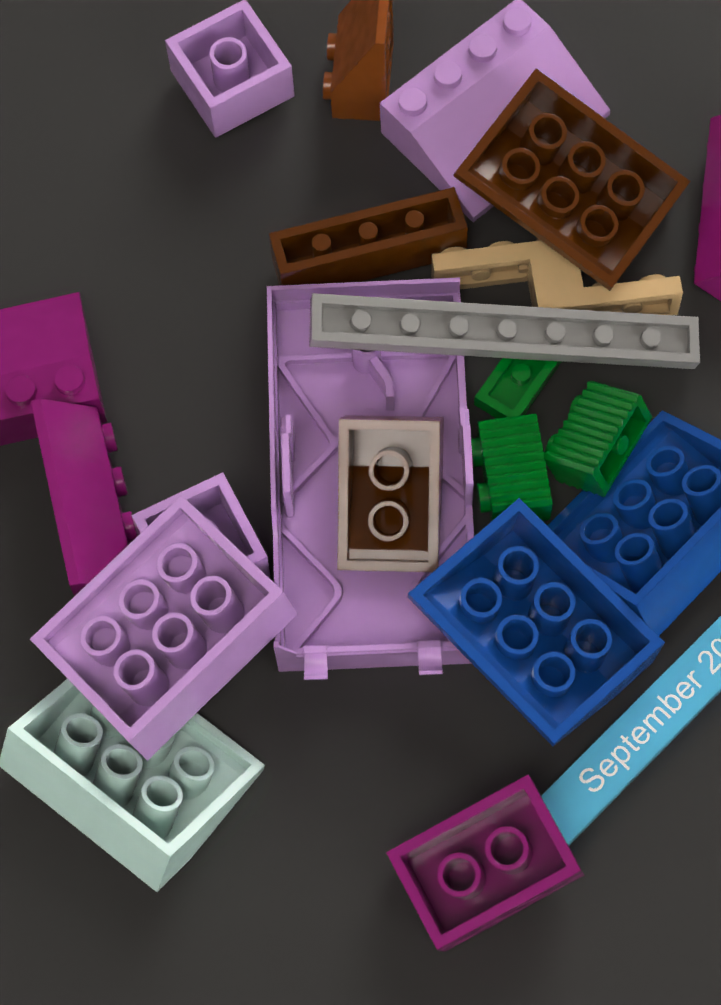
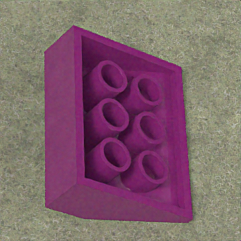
(44, 357)

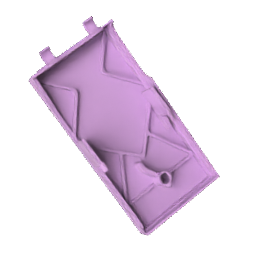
(348, 614)

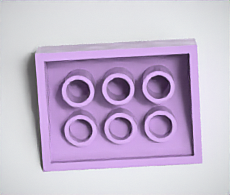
(462, 93)
(164, 626)

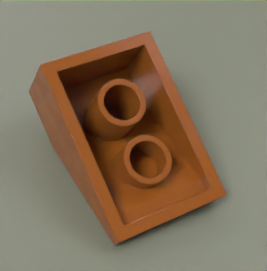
(361, 60)

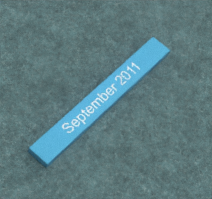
(637, 736)

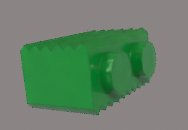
(597, 437)
(511, 465)

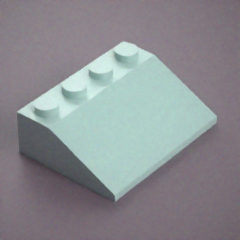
(133, 808)

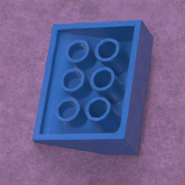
(657, 525)
(537, 622)

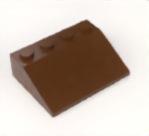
(572, 179)

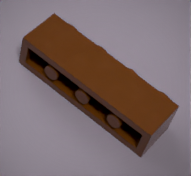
(369, 241)

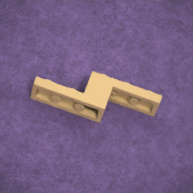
(553, 279)

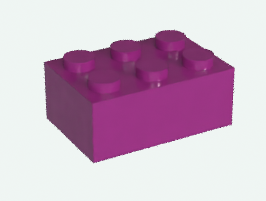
(484, 864)

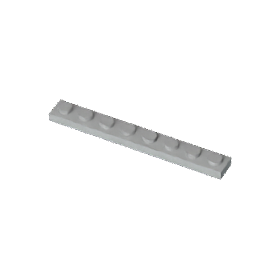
(503, 331)

